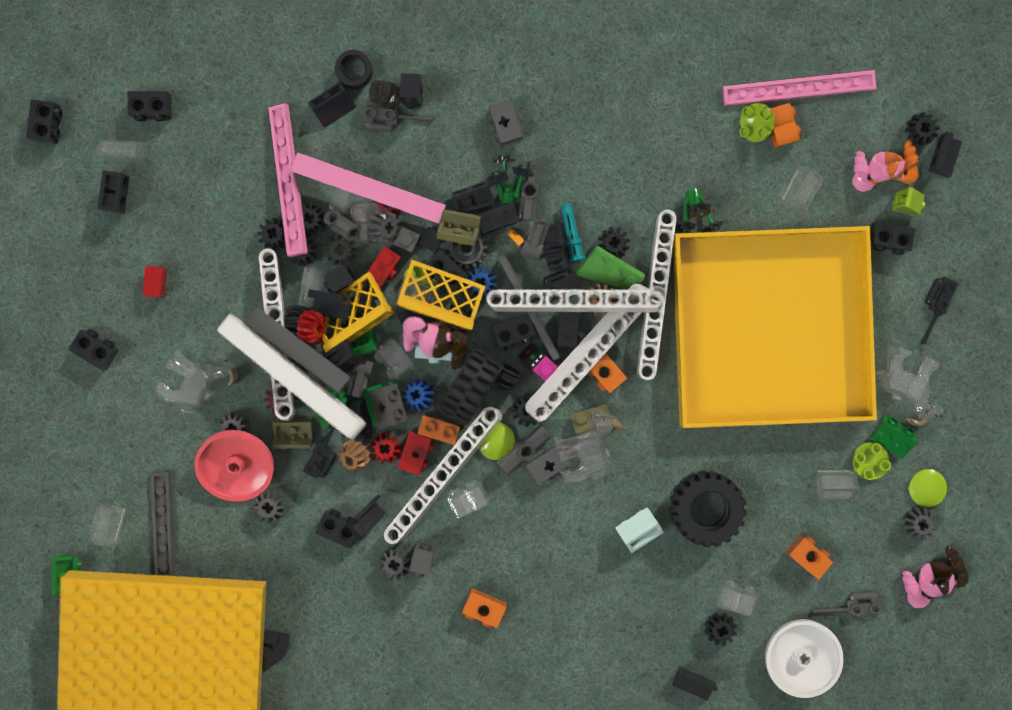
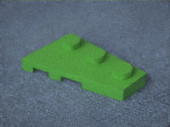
(608, 269)

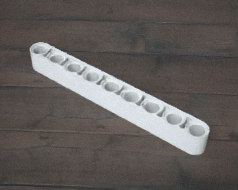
(664, 268)
(583, 306)
(270, 307)
(581, 360)
(291, 376)
(434, 479)

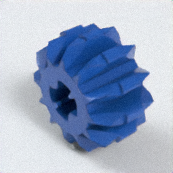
(479, 276)
(415, 402)

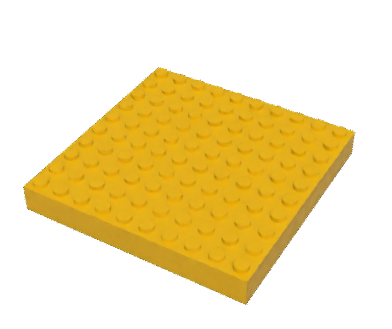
(774, 327)
(160, 642)

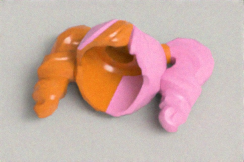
(885, 167)

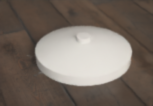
(804, 658)

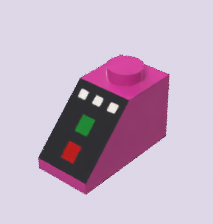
(538, 361)

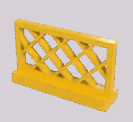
(436, 312)
(363, 324)

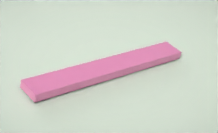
(799, 88)
(287, 181)
(367, 188)

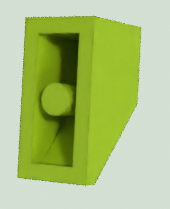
(909, 202)

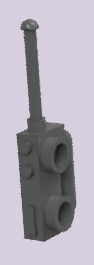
(385, 114)
(857, 608)

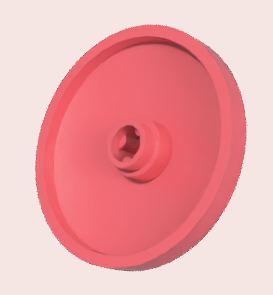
(234, 465)

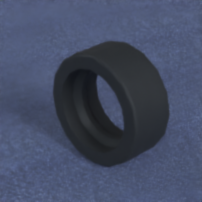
(350, 54)

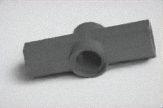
(528, 203)
(515, 458)

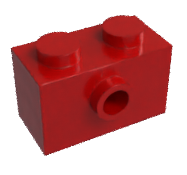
(384, 267)
(415, 453)

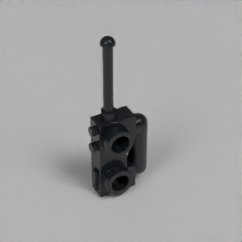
(569, 283)
(942, 302)
(322, 450)

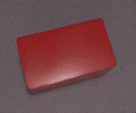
(154, 281)

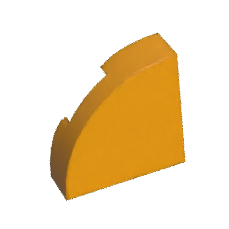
(517, 239)

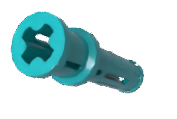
(573, 243)

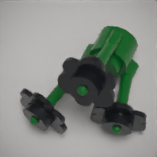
(508, 193)
(698, 209)

